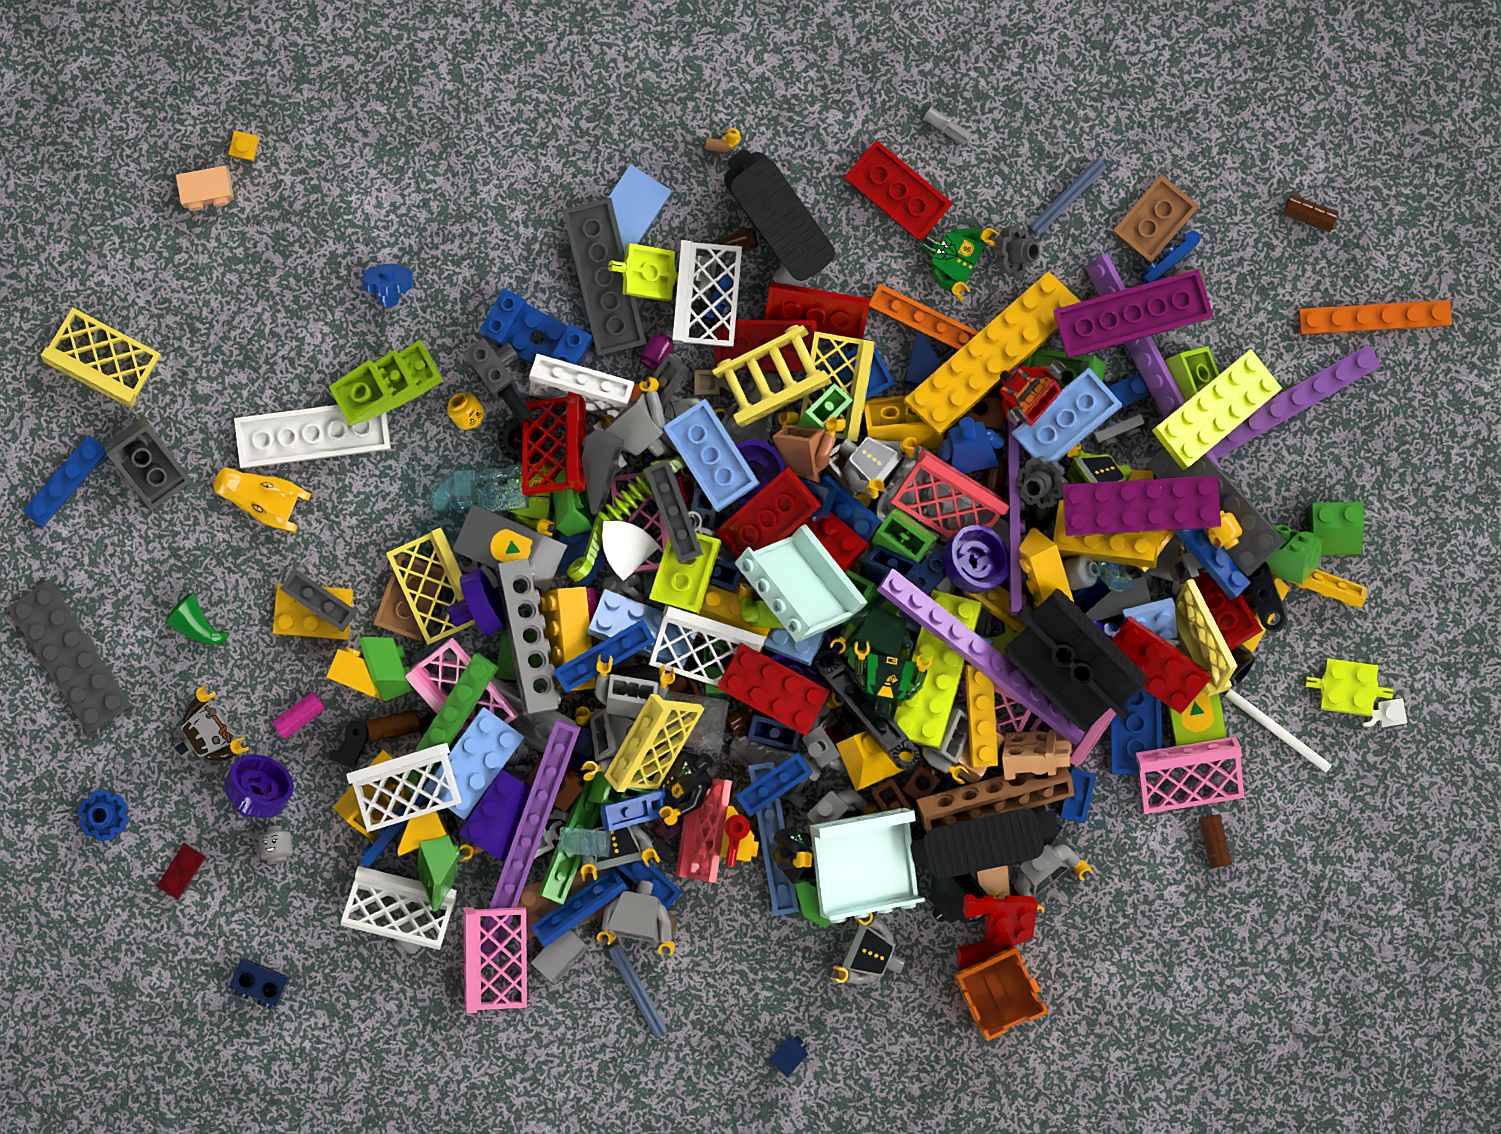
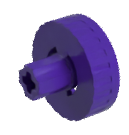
(765, 455)
(967, 569)
(479, 604)
(253, 796)

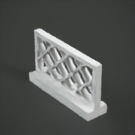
(685, 291)
(580, 380)
(705, 626)
(397, 766)
(399, 888)

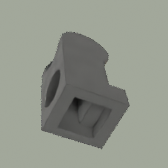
(1187, 567)

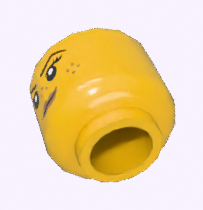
(465, 410)

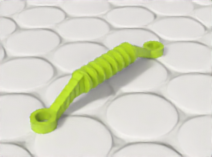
(584, 564)

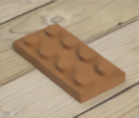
(539, 906)

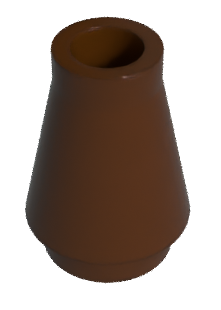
(744, 237)

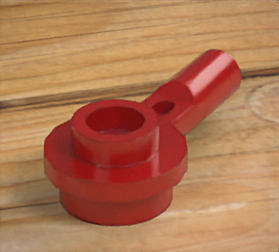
(736, 828)

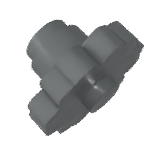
(1015, 251)
(1041, 482)

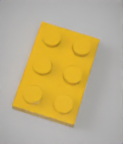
(298, 620)

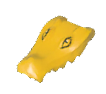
(263, 497)

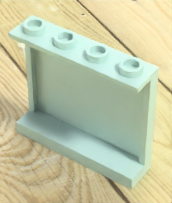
(801, 584)
(865, 865)

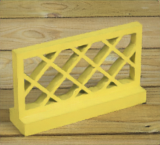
(95, 378)
(859, 382)
(451, 570)
(1202, 638)
(644, 737)

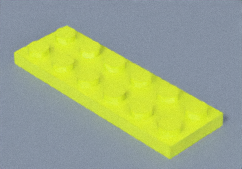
(1216, 409)
(928, 712)

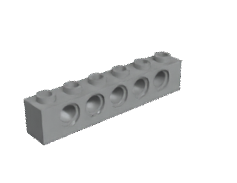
(532, 702)

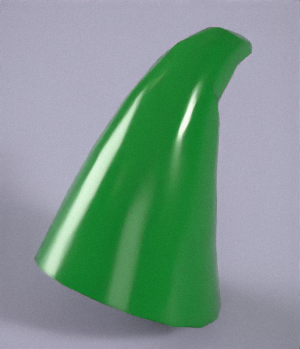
(189, 621)

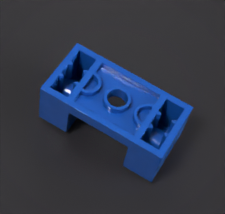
(515, 321)

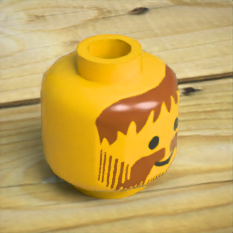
(1226, 534)

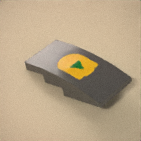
(497, 540)

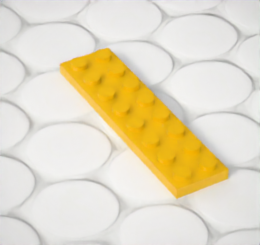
(996, 348)

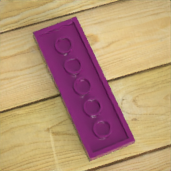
(1132, 314)
(1141, 506)

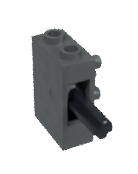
(492, 370)

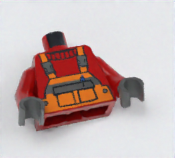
(1030, 391)

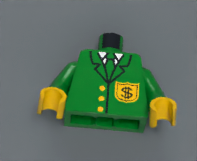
(957, 257)

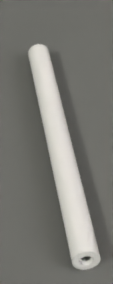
(1278, 730)

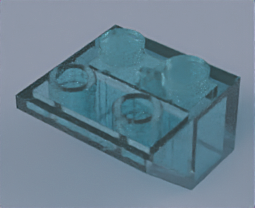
(455, 489)

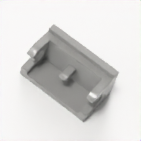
(560, 956)

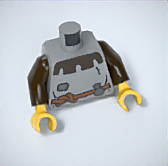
(208, 730)

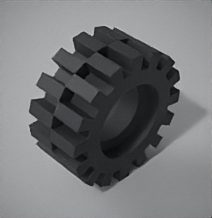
(505, 439)

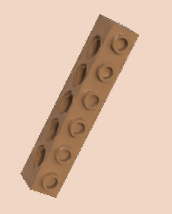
(994, 797)

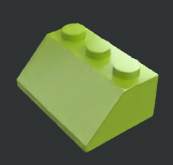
(1192, 370)

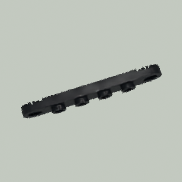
(1266, 597)
(881, 729)

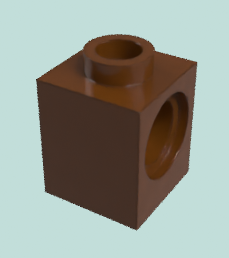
(910, 787)

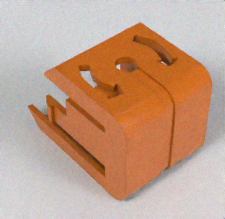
(1000, 993)

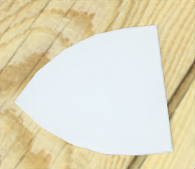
(626, 546)

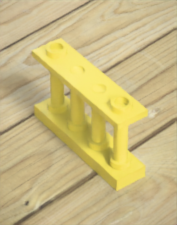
(792, 390)

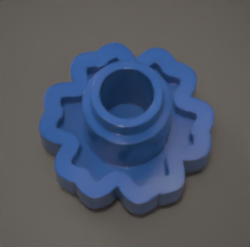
(387, 282)
(103, 815)

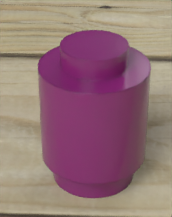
(656, 350)

